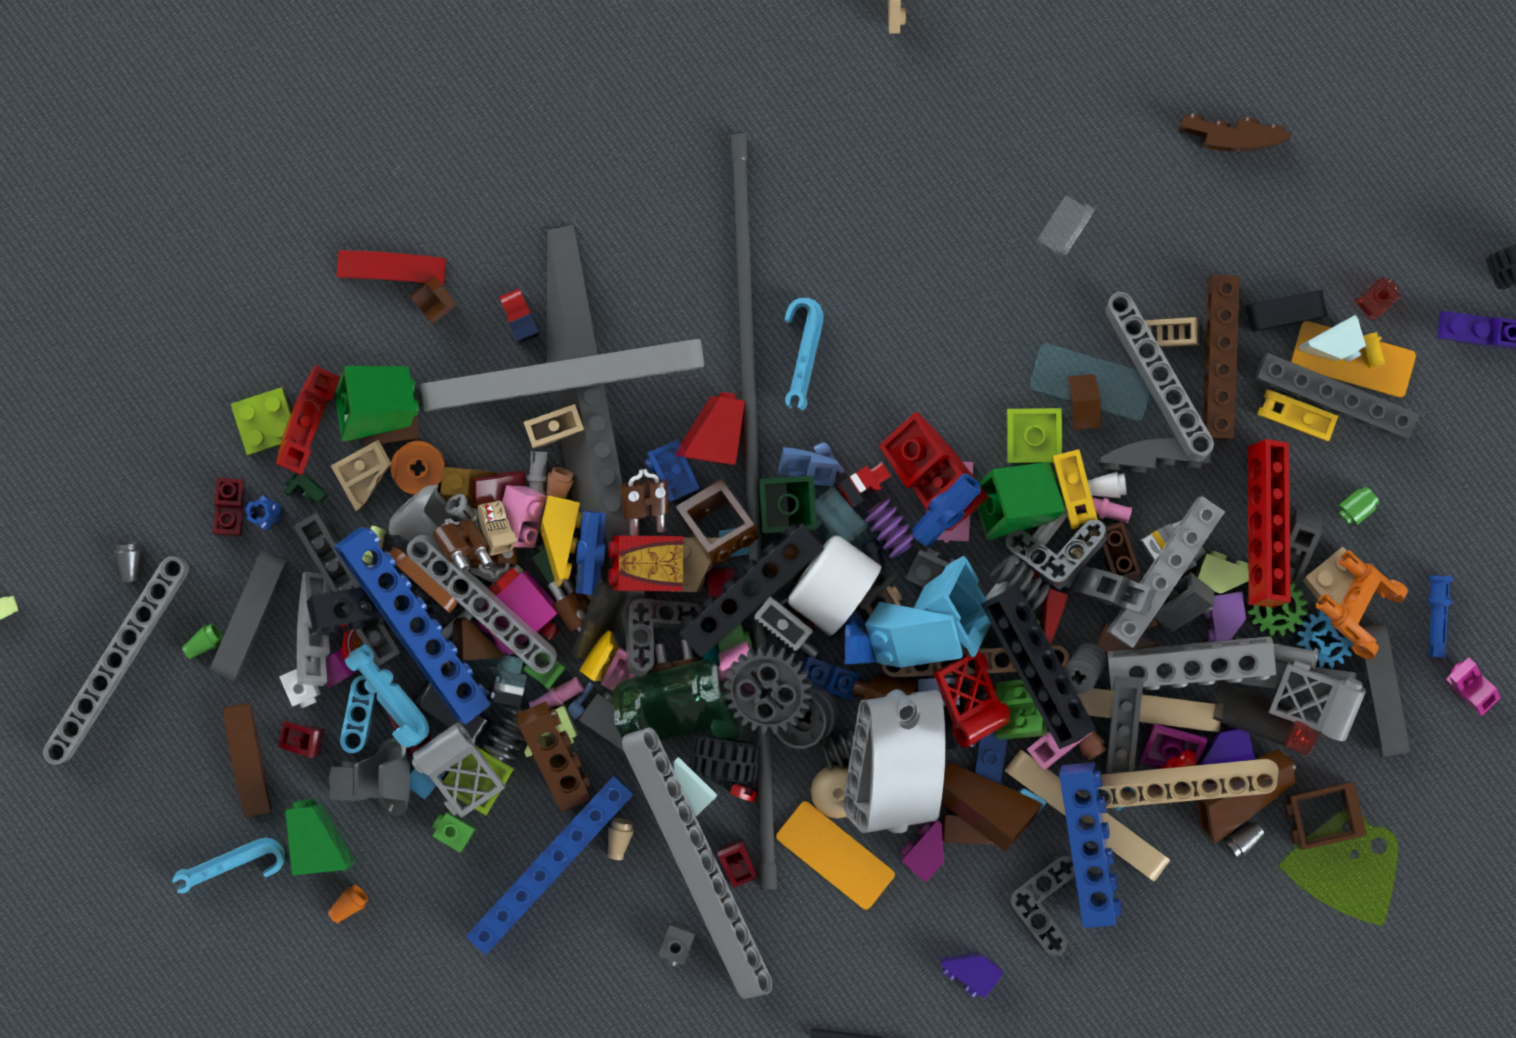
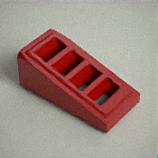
(1051, 612)

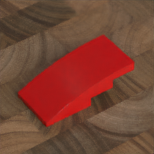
(926, 462)

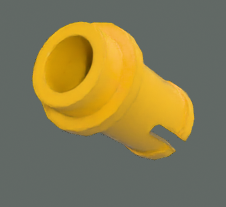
(1373, 350)

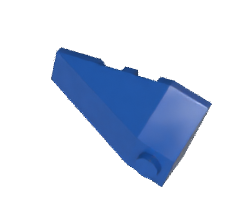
(857, 641)

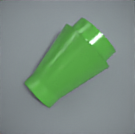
(204, 640)

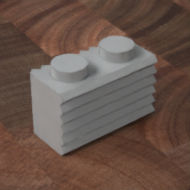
(783, 623)

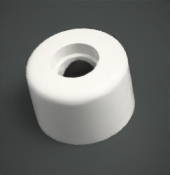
(833, 584)

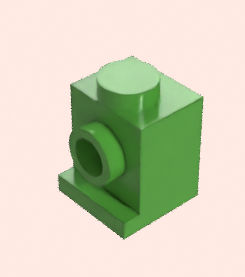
(547, 678)

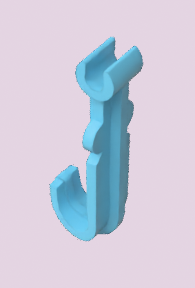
(807, 349)
(391, 696)
(231, 860)

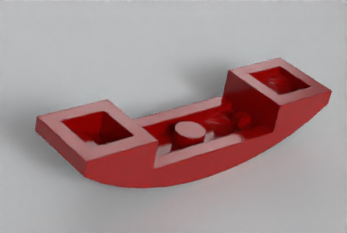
(390, 266)
(305, 418)

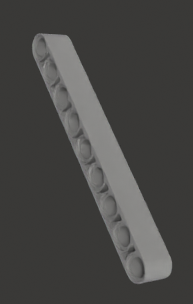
(105, 667)

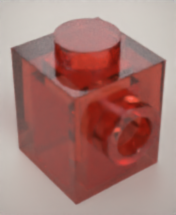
(1378, 297)

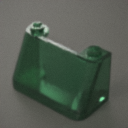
(675, 702)

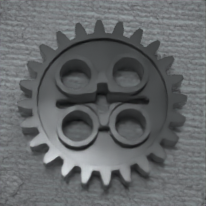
(787, 676)

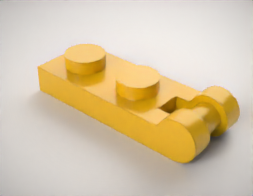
(1298, 415)
(1074, 487)

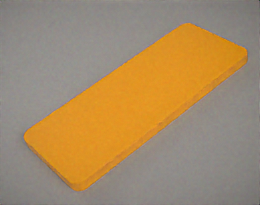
(1387, 378)
(835, 855)

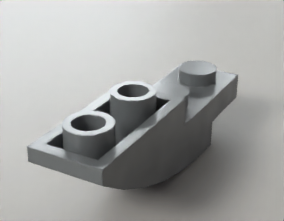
(1144, 453)
(1113, 590)

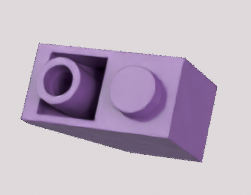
(1225, 616)

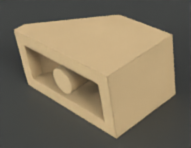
(553, 426)

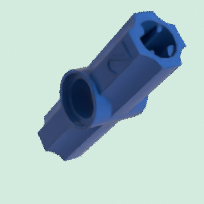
(946, 509)
(264, 512)
(590, 552)

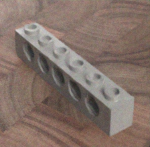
(1168, 568)
(1204, 654)

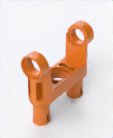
(1348, 614)

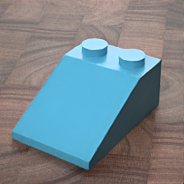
(912, 636)

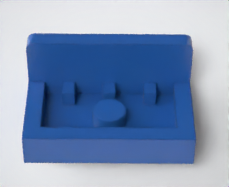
(673, 469)

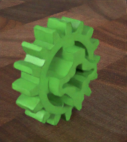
(1288, 614)

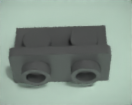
(926, 567)

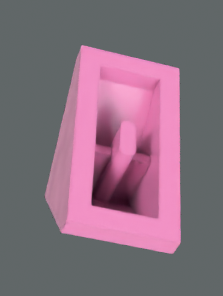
(618, 670)

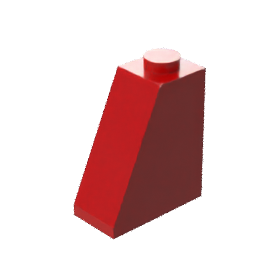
(715, 431)

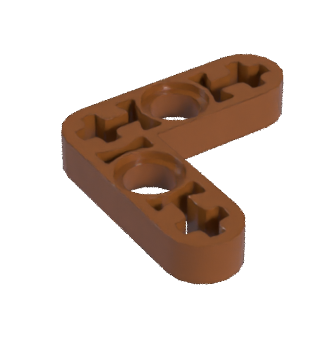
(411, 569)

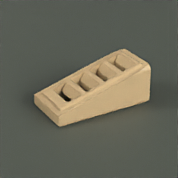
(1181, 322)

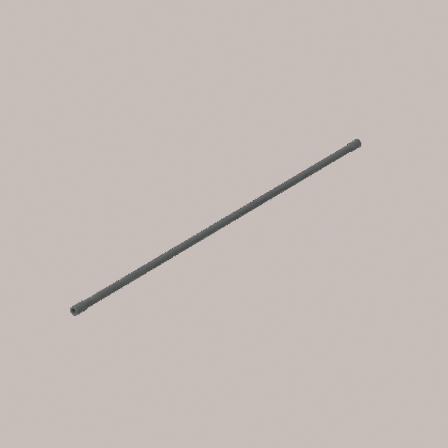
(739, 157)

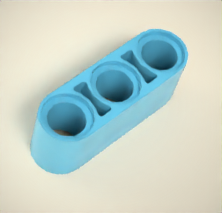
(352, 725)

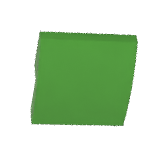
(1024, 715)

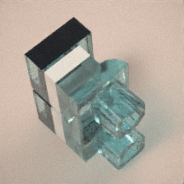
(509, 681)

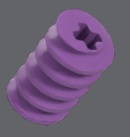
(889, 528)

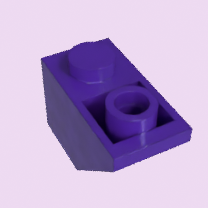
(1227, 747)
(974, 970)

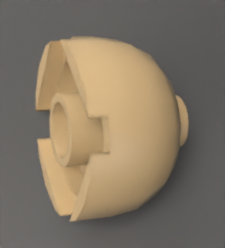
(828, 791)

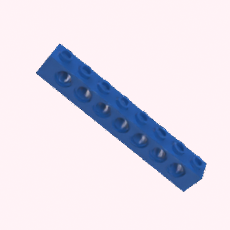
(351, 552)
(550, 864)

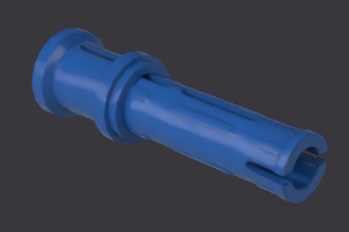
(1439, 602)

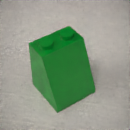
(374, 400)
(1019, 499)
(314, 840)

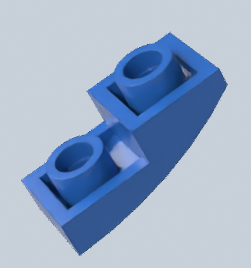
(830, 677)

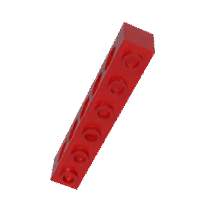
(1268, 523)

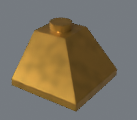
(461, 482)

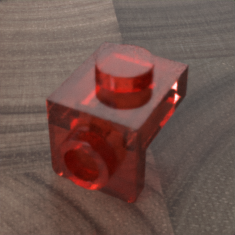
(1301, 738)

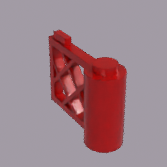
(978, 719)

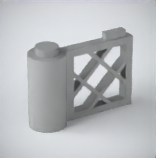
(1340, 704)
(442, 754)

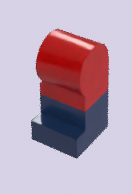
(519, 316)

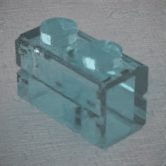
(838, 516)

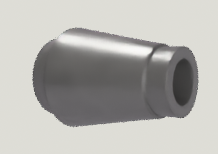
(127, 558)
(1243, 840)

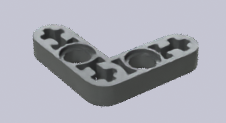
(1062, 560)
(650, 620)
(1036, 896)

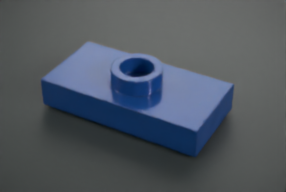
(991, 758)

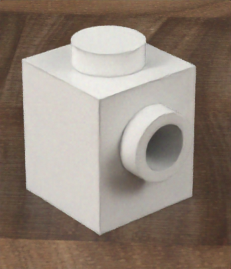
(299, 693)

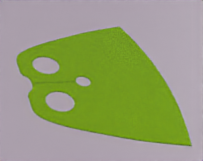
(1348, 885)

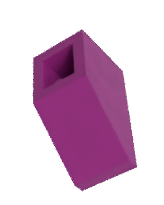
(926, 852)

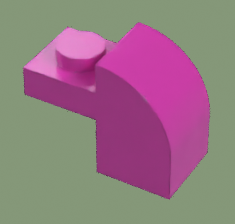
(1473, 687)

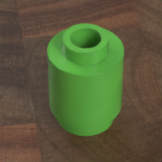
(1358, 506)

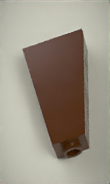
(988, 806)
(1223, 815)

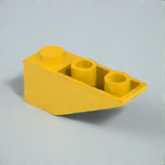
(557, 530)

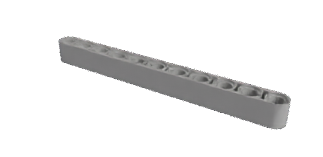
(562, 375)
(697, 863)

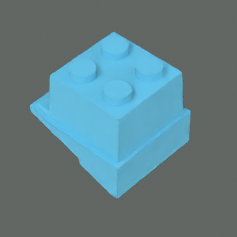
(958, 595)

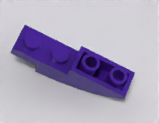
(1477, 330)

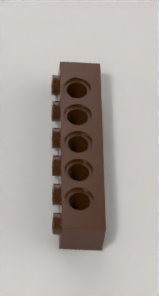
(1221, 355)

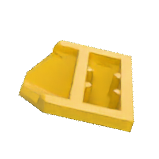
(600, 657)

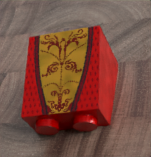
(646, 563)

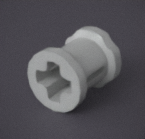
(463, 509)

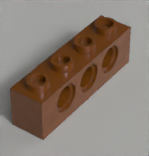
(542, 720)

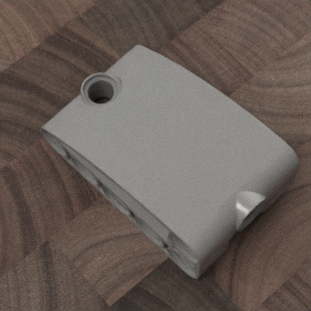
(896, 762)

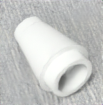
(1109, 485)

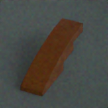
(247, 759)

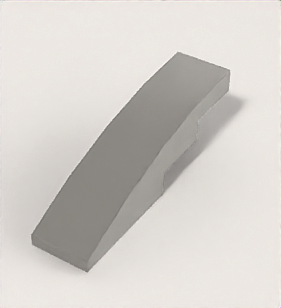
(311, 646)

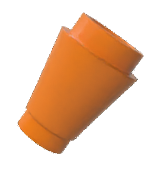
(350, 902)

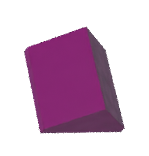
(1165, 742)

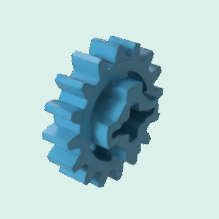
(1324, 649)

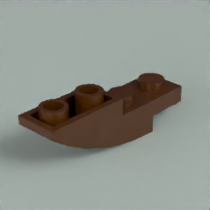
(1244, 137)
(1120, 556)

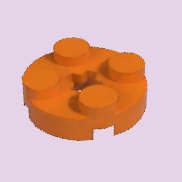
(408, 456)

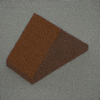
(1084, 401)
(471, 642)

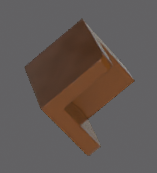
(433, 300)

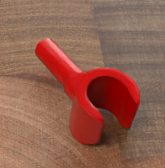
(549, 630)

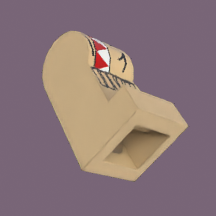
(496, 528)

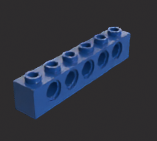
(1093, 911)

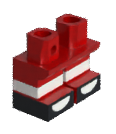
(863, 480)

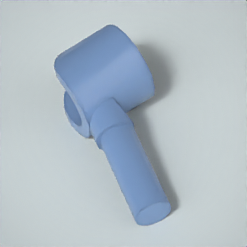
(824, 449)
(575, 708)

